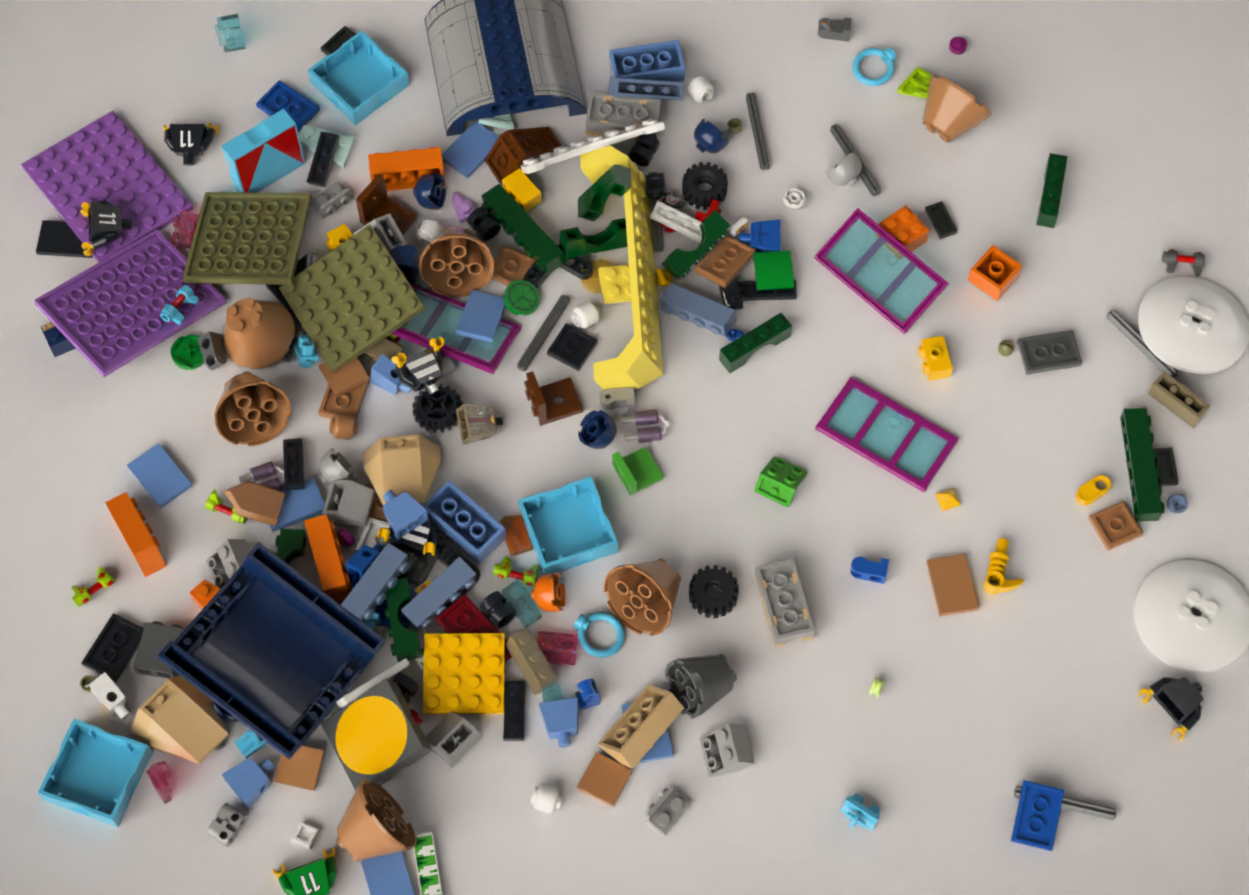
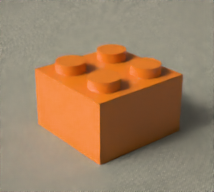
(906, 228)
(995, 272)

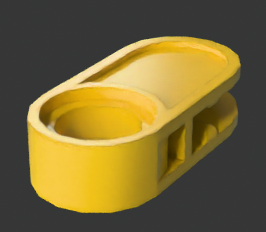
(1090, 492)

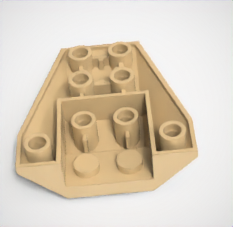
(402, 466)
(179, 721)

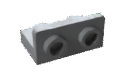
(331, 199)
(667, 810)

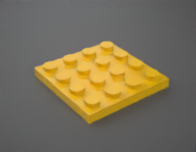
(464, 673)

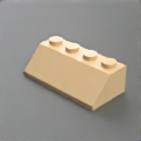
(641, 725)

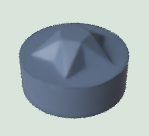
(1177, 503)

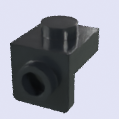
(655, 186)

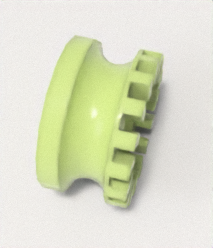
(876, 686)

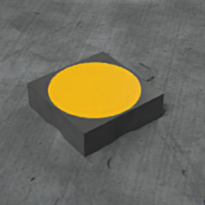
(376, 735)

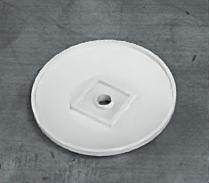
(1187, 345)
(1189, 640)

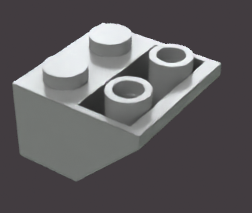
(387, 231)
(348, 503)
(227, 560)
(453, 738)
(727, 750)

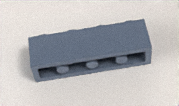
(646, 88)
(698, 310)
(376, 582)
(438, 594)

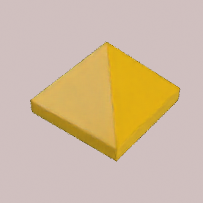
(664, 278)
(947, 499)

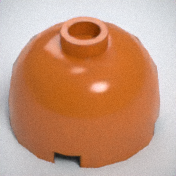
(549, 593)

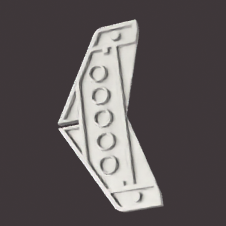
(592, 143)

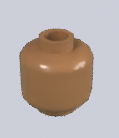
(343, 427)

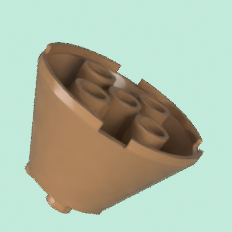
(951, 109)
(456, 263)
(257, 333)
(251, 410)
(643, 595)
(374, 824)

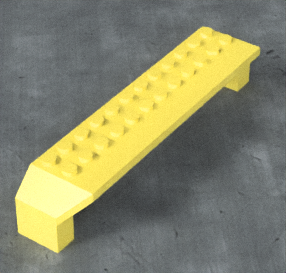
(642, 357)

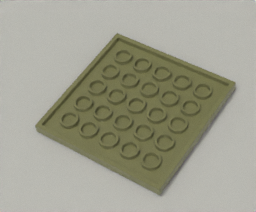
(248, 238)
(352, 298)

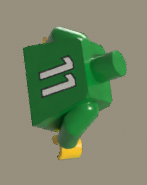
(311, 878)

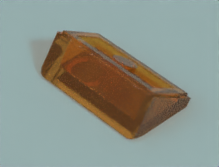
(516, 535)

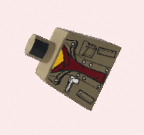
(477, 422)

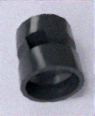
(644, 149)
(483, 223)
(498, 610)
(407, 685)

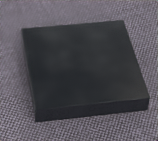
(572, 347)

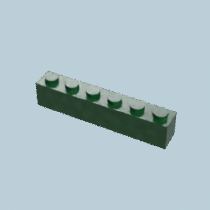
(523, 229)
(1141, 464)

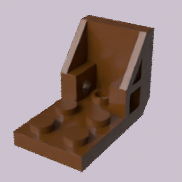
(519, 145)

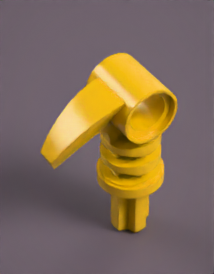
(997, 570)

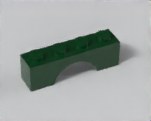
(1052, 190)
(592, 201)
(712, 228)
(576, 244)
(740, 350)
(290, 544)
(405, 641)

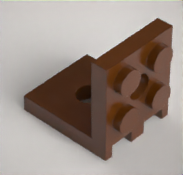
(375, 203)
(543, 399)

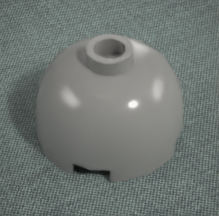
(845, 170)
(335, 467)

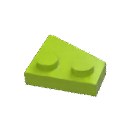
(916, 84)

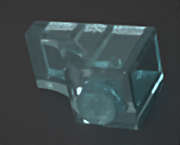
(522, 603)

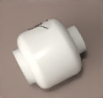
(700, 89)
(428, 231)
(585, 314)
(546, 798)

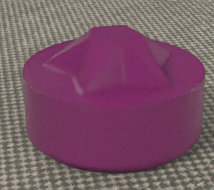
(958, 45)
(345, 537)

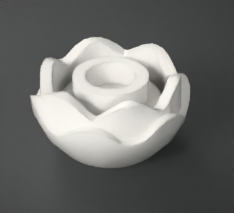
(797, 194)

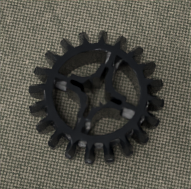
(437, 418)

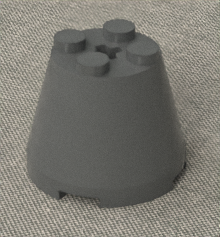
(700, 682)

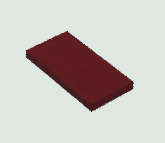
(465, 617)

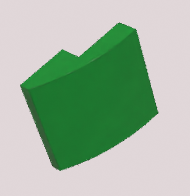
(773, 270)

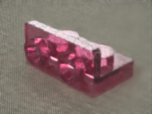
(185, 228)
(558, 647)
(158, 775)

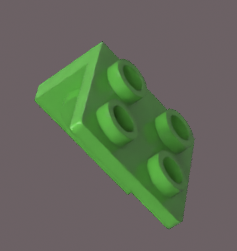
(636, 470)
(780, 481)

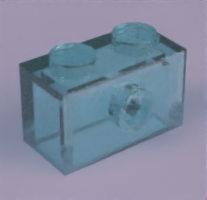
(230, 33)

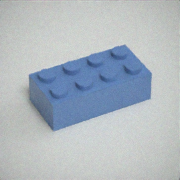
(649, 61)
(464, 522)

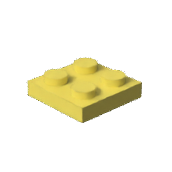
(615, 284)

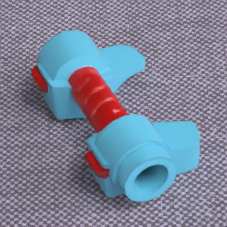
(183, 295)

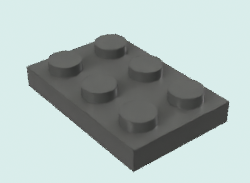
(1049, 352)

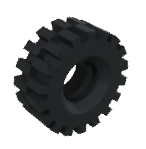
(704, 174)
(708, 604)

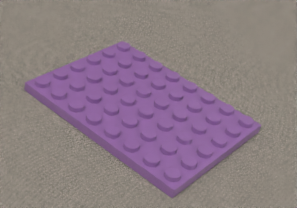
(111, 166)
(117, 303)

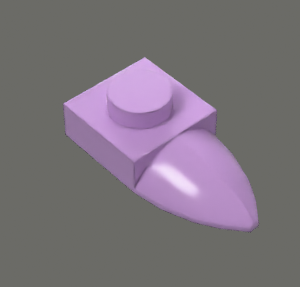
(461, 207)

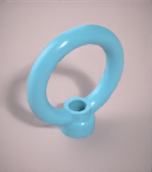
(887, 56)
(584, 622)

